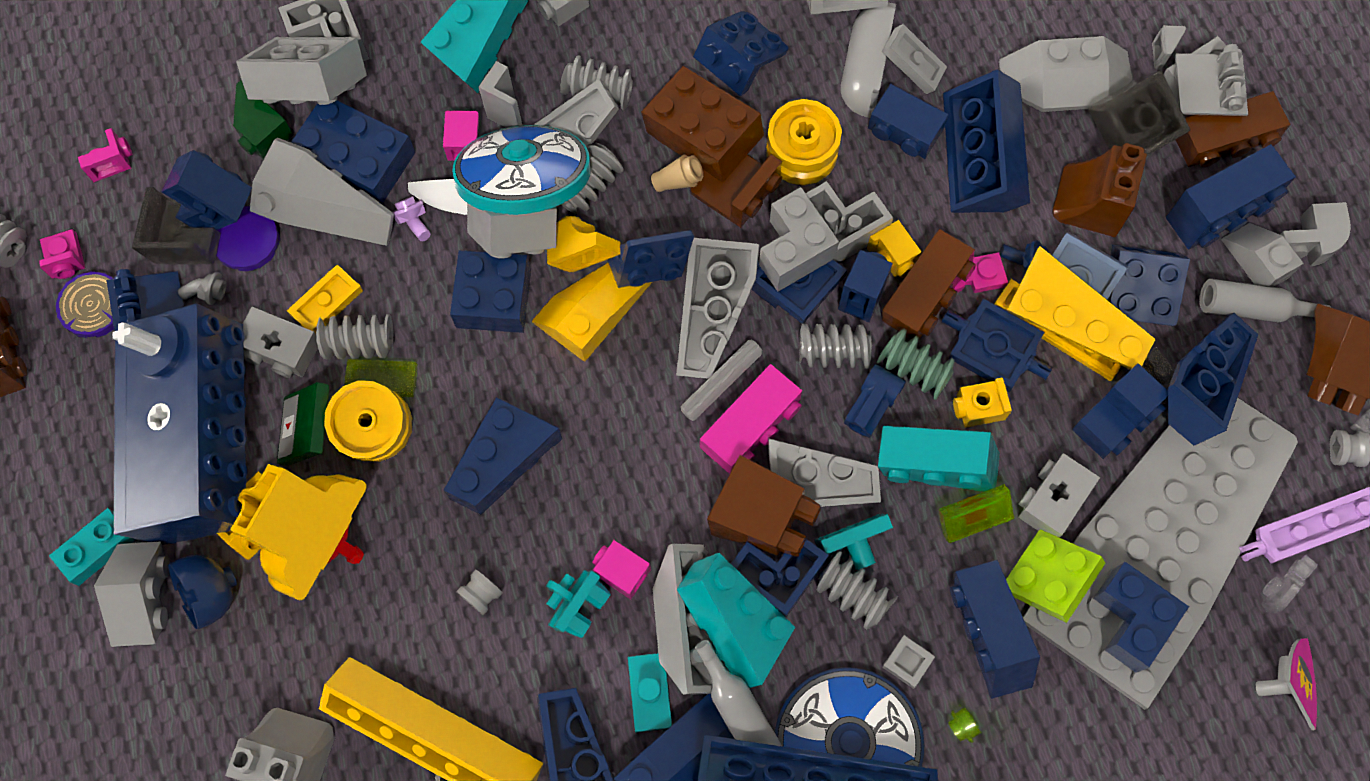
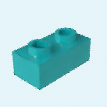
(88, 548)

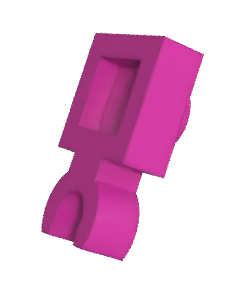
(987, 275)

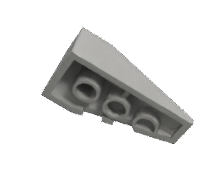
(306, 194)

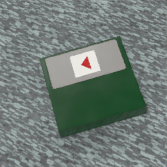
(303, 424)

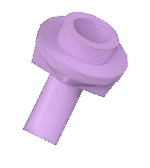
(408, 211)

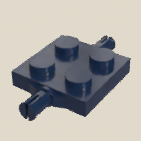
(996, 344)

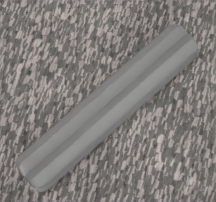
(721, 380)

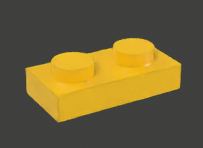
(325, 299)

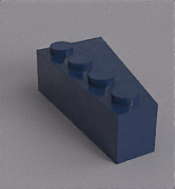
(569, 739)

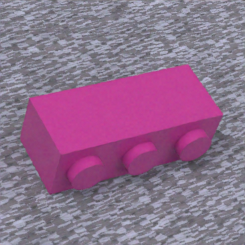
(752, 418)

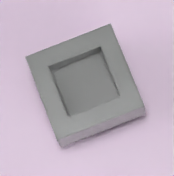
(908, 662)

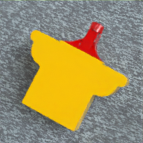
(299, 525)

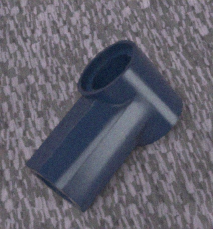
(876, 396)

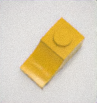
(580, 245)

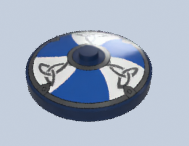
(852, 716)

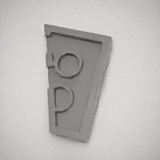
(584, 113)

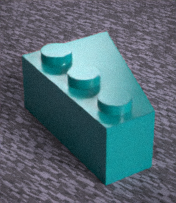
(939, 457)
(736, 617)

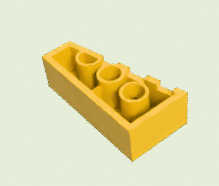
(1073, 310)

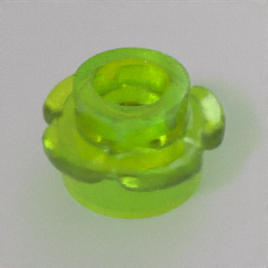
(964, 725)

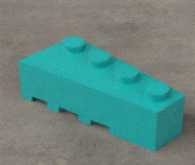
(472, 35)

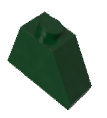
(257, 123)

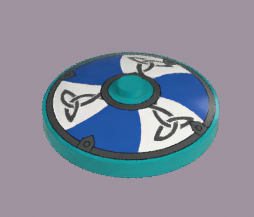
(521, 169)

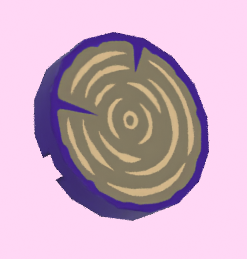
(85, 305)

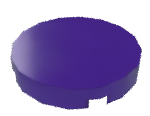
(248, 241)

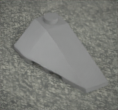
(715, 294)

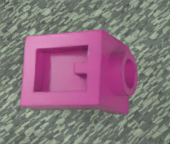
(108, 160)
(61, 255)

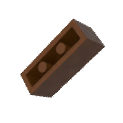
(1235, 135)
(929, 285)

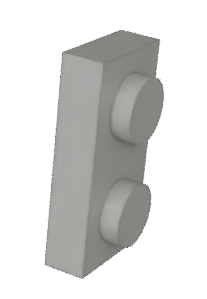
(914, 59)

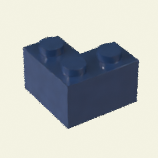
(205, 191)
(1126, 407)
(782, 581)
(1147, 613)

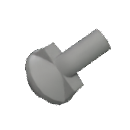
(207, 289)

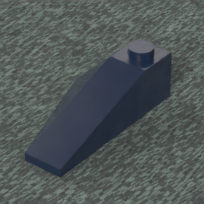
(1210, 380)
(679, 749)

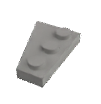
(825, 476)

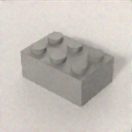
(302, 69)

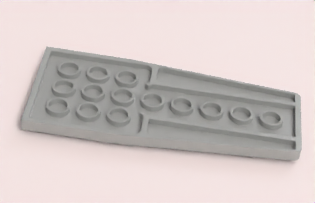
(1181, 527)

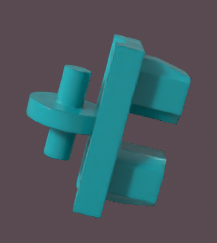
(585, 589)

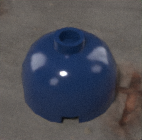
(203, 588)

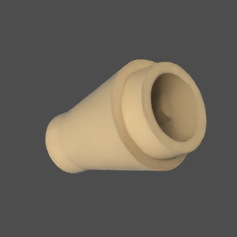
(679, 174)

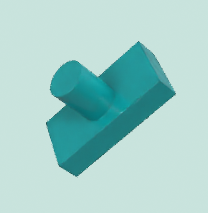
(855, 539)
(649, 693)

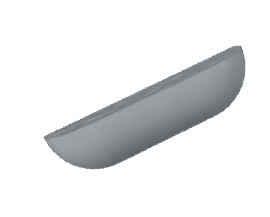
(865, 59)

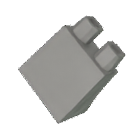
(283, 749)

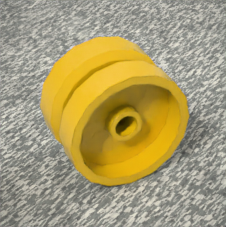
(805, 140)
(354, 407)

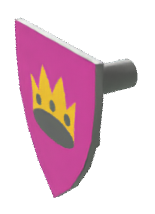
(1295, 678)

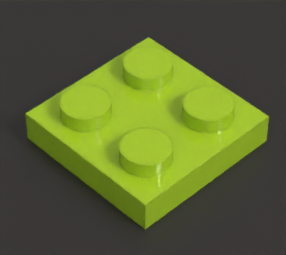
(1054, 575)

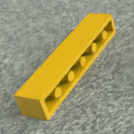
(421, 728)

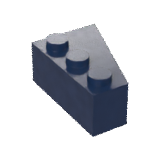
(499, 455)
(995, 628)

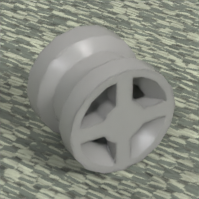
(1350, 448)
(479, 592)

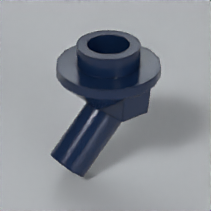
(1020, 257)

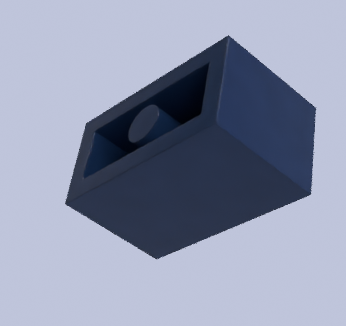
(907, 122)
(865, 285)

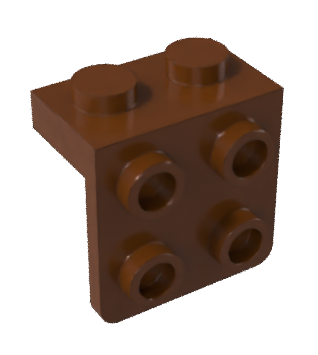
(742, 191)

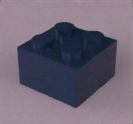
(490, 292)

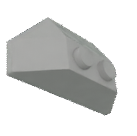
(1068, 72)
(675, 625)

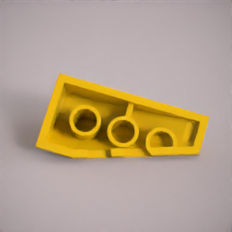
(587, 311)

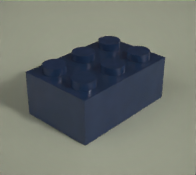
(356, 146)
(1230, 198)

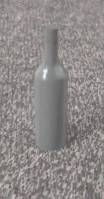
(1252, 301)
(736, 701)

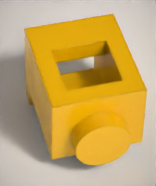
(896, 247)
(973, 413)

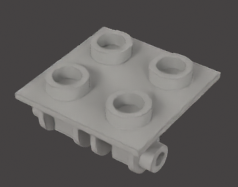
(1212, 83)

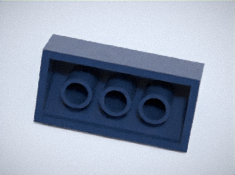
(986, 145)

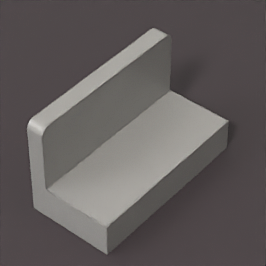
(499, 97)

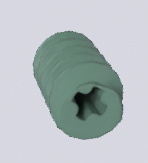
(917, 363)

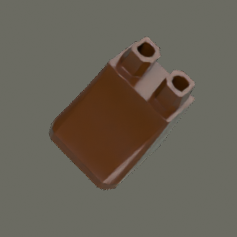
(1101, 190)
(1340, 359)
(761, 509)

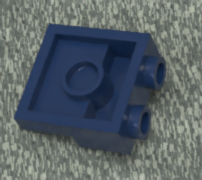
(803, 295)

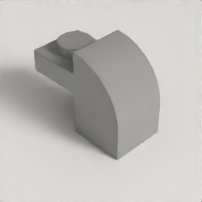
(1323, 233)

